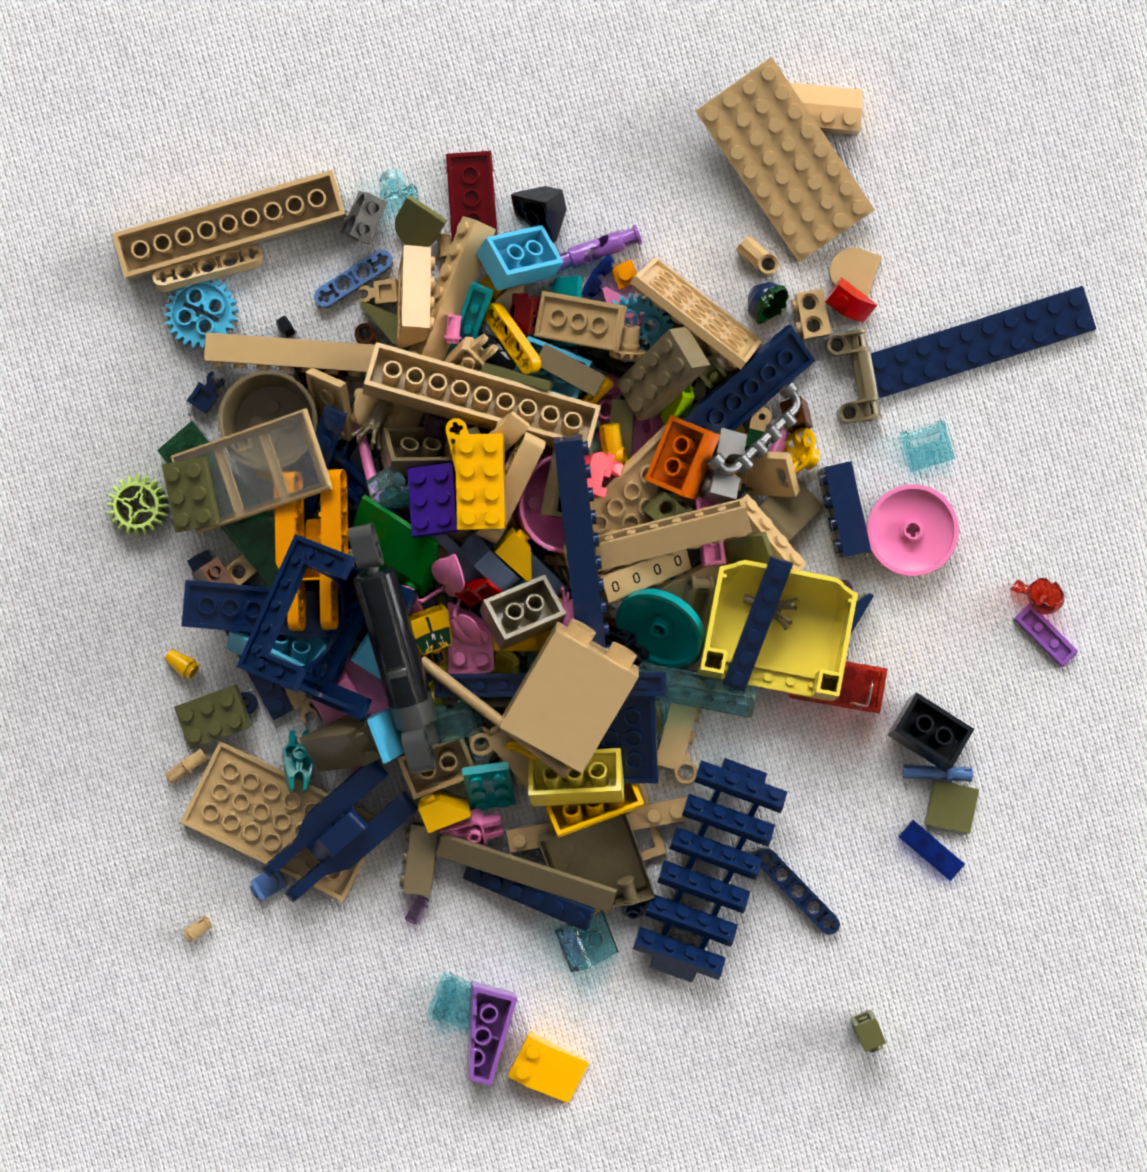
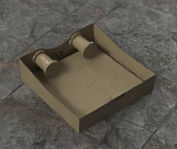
(604, 855)

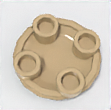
(363, 407)

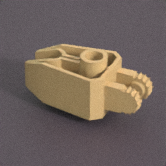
(471, 354)

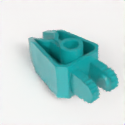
(296, 762)

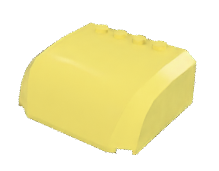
(794, 661)

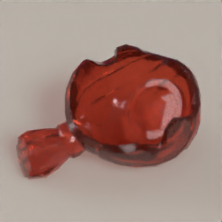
(1042, 595)

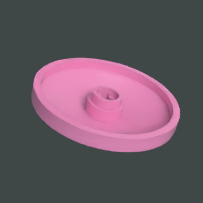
(912, 530)

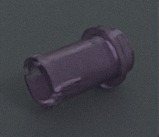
(417, 908)

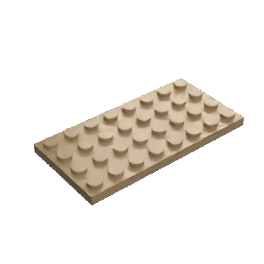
(784, 159)
(253, 812)

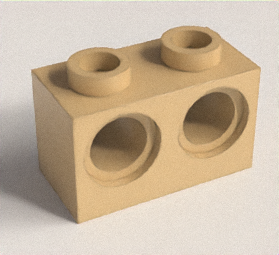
(818, 314)

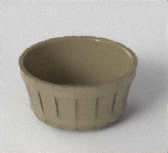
(262, 399)

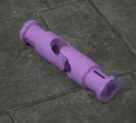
(600, 247)

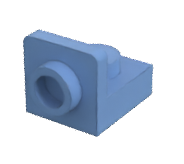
(265, 886)

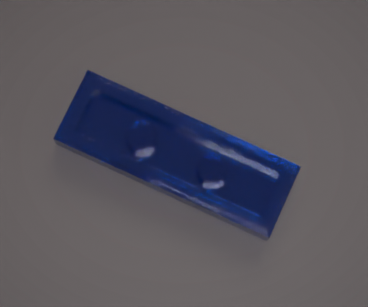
(931, 850)

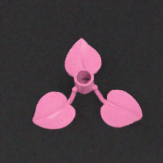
(449, 573)

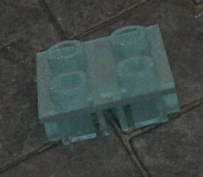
(451, 1001)

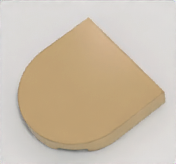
(855, 267)

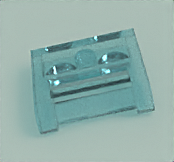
(929, 453)

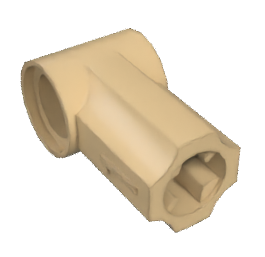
(756, 255)

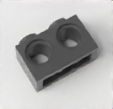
(364, 217)

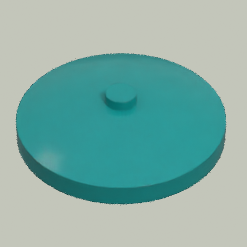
(663, 626)

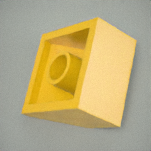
(442, 809)

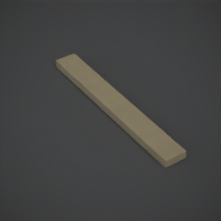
(526, 872)

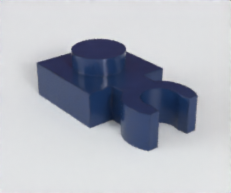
(203, 395)

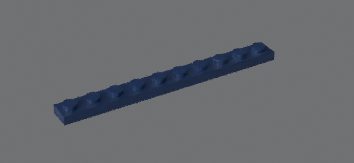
(507, 684)

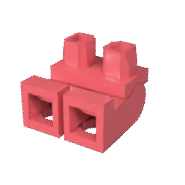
(602, 468)

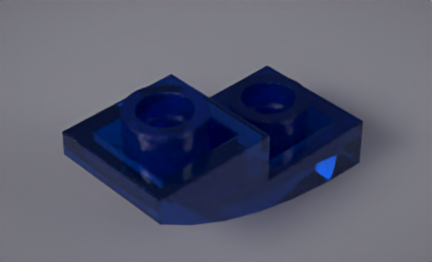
(593, 283)

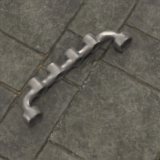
(759, 446)

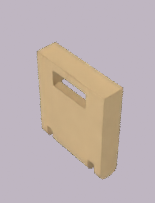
(765, 478)

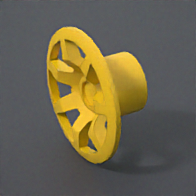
(803, 453)

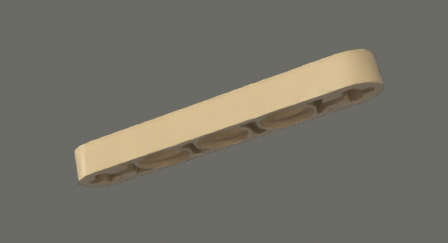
(200, 276)

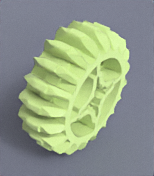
(133, 514)

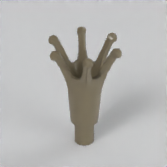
(373, 425)
(781, 605)

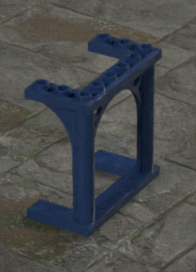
(328, 666)

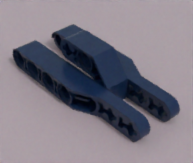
(349, 836)

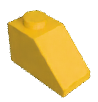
(516, 552)

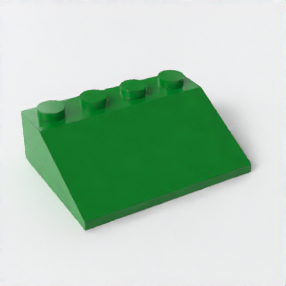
(407, 554)

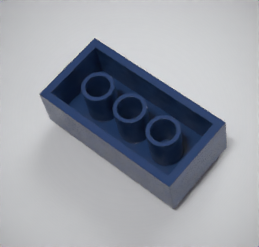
(845, 509)

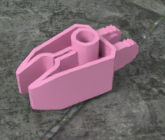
(476, 828)

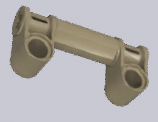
(866, 407)

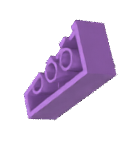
(488, 1026)

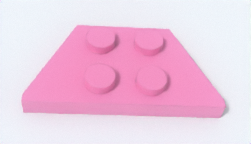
(468, 658)

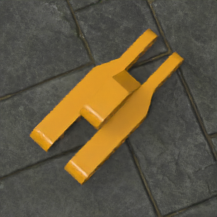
(329, 531)

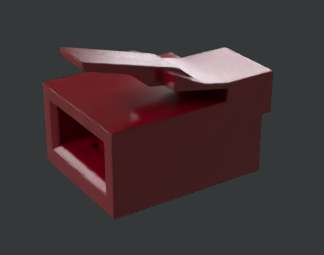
(524, 312)

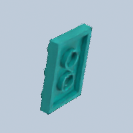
(489, 785)

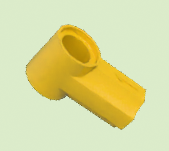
(612, 442)

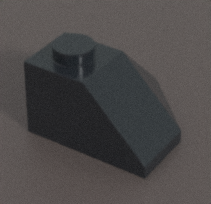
(541, 207)

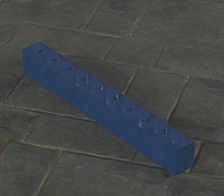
(579, 534)

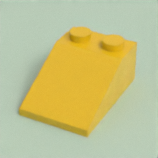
(547, 1068)

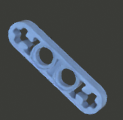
(355, 281)

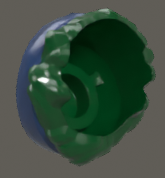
(766, 301)

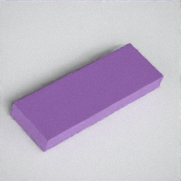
(1045, 635)

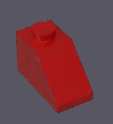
(850, 301)

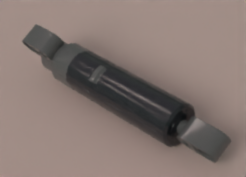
(395, 649)

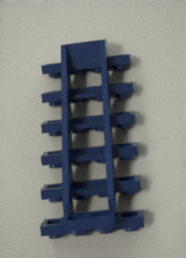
(679, 957)

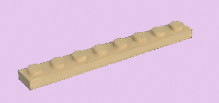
(644, 817)

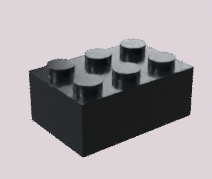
(930, 732)

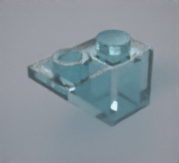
(389, 489)

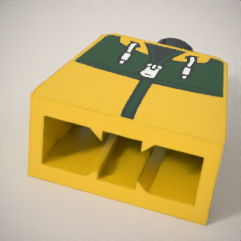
(432, 631)

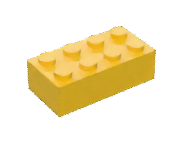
(480, 481)

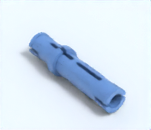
(934, 773)

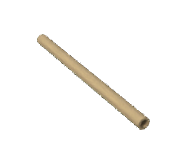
(489, 713)

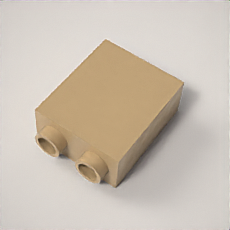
(571, 694)

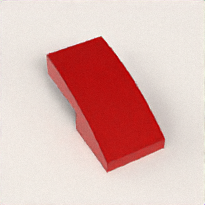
(477, 591)

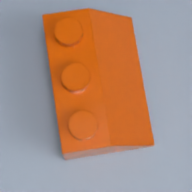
(682, 457)

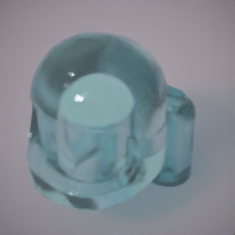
(395, 186)

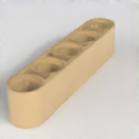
(517, 474)

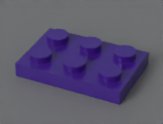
(432, 500)

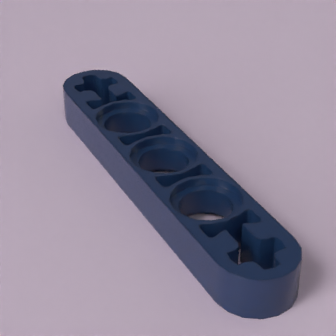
(807, 896)

